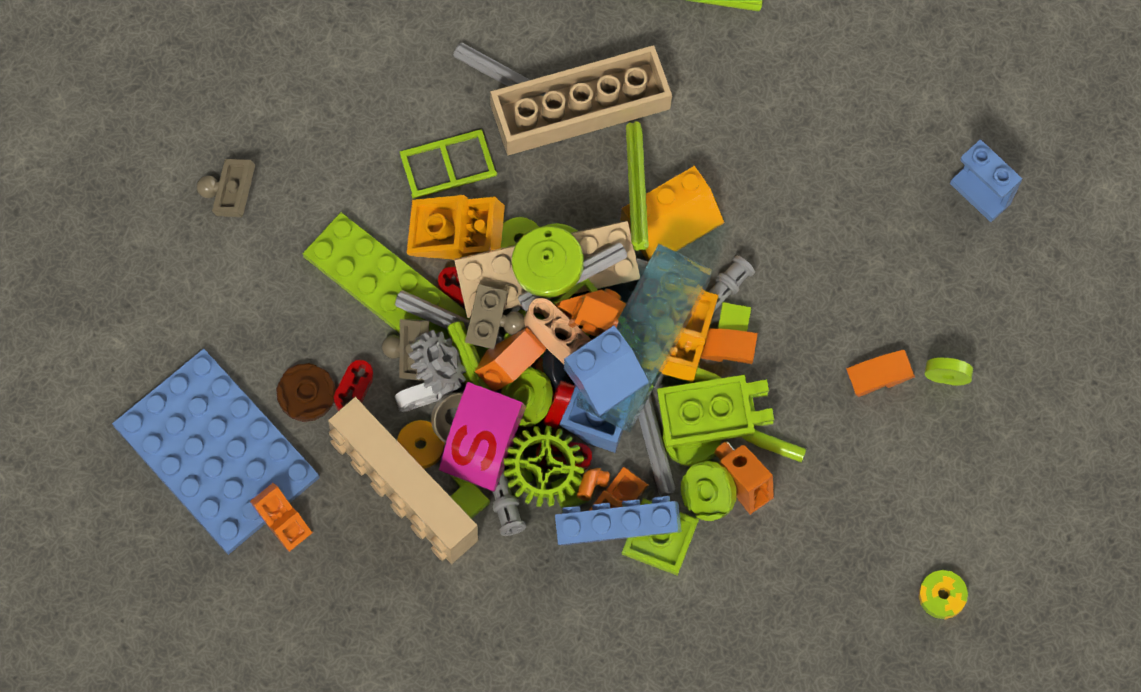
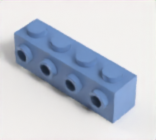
(618, 523)

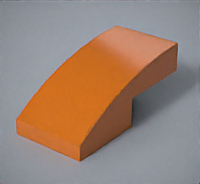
(729, 345)
(880, 372)
(623, 488)
(281, 517)

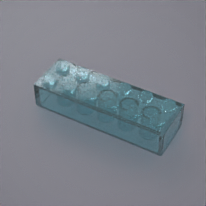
(655, 323)

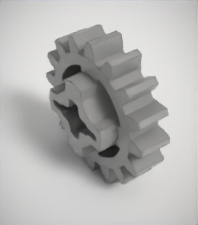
(437, 362)

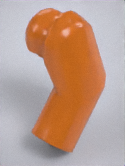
(590, 480)

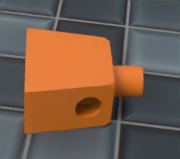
(750, 476)

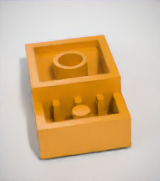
(454, 226)
(688, 351)

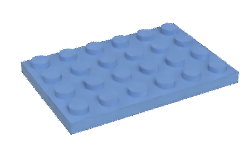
(213, 449)

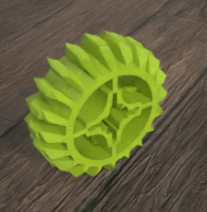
(557, 467)

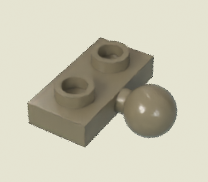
(232, 188)
(488, 316)
(397, 346)

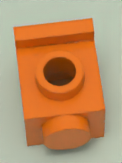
(593, 316)

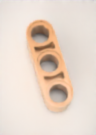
(554, 322)

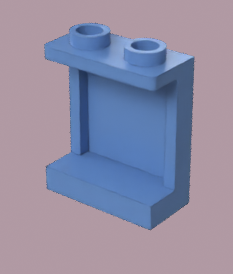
(986, 181)

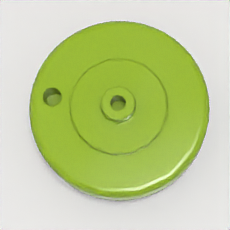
(547, 261)

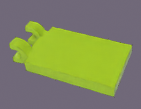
(712, 410)

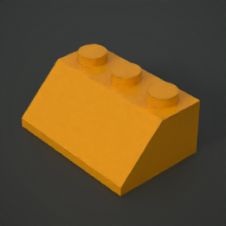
(678, 212)

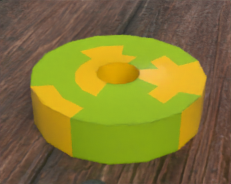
(940, 607)

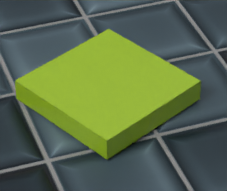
(663, 550)

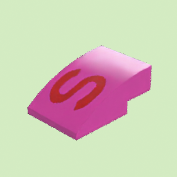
(481, 436)

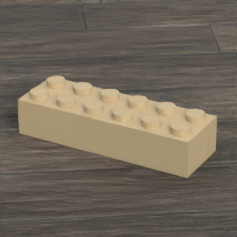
(580, 100)
(496, 271)
(403, 481)

